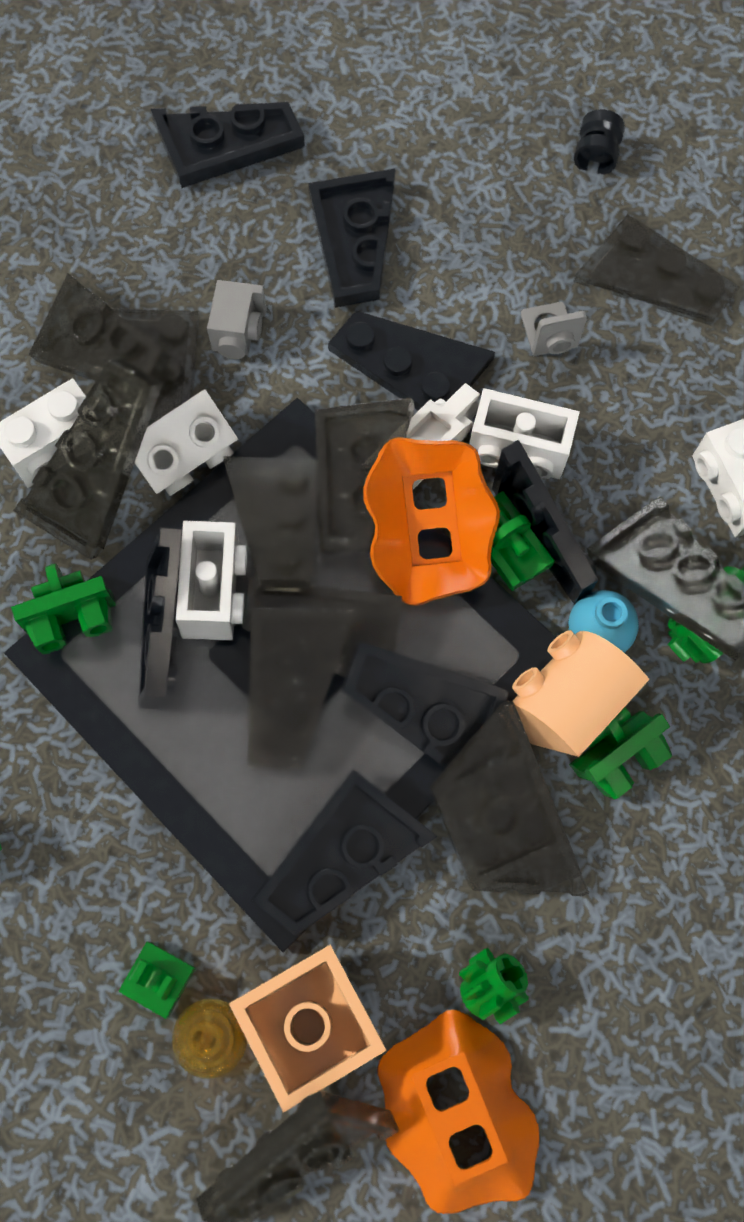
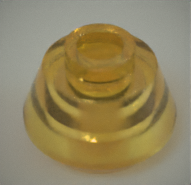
(216, 1020)

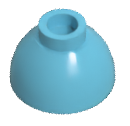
(607, 616)

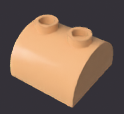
(576, 692)
(307, 1028)

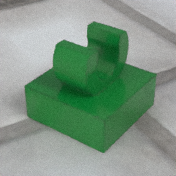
(157, 980)

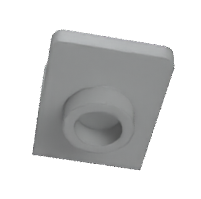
(554, 333)

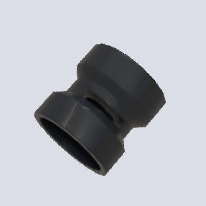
(599, 140)

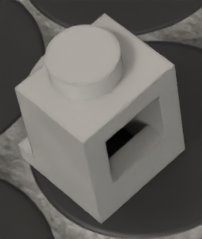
(235, 317)

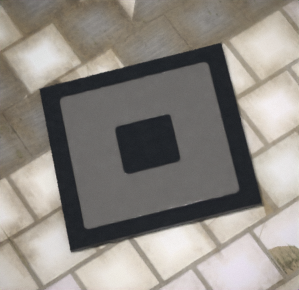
(193, 749)

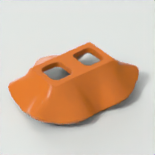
(468, 514)
(425, 1132)

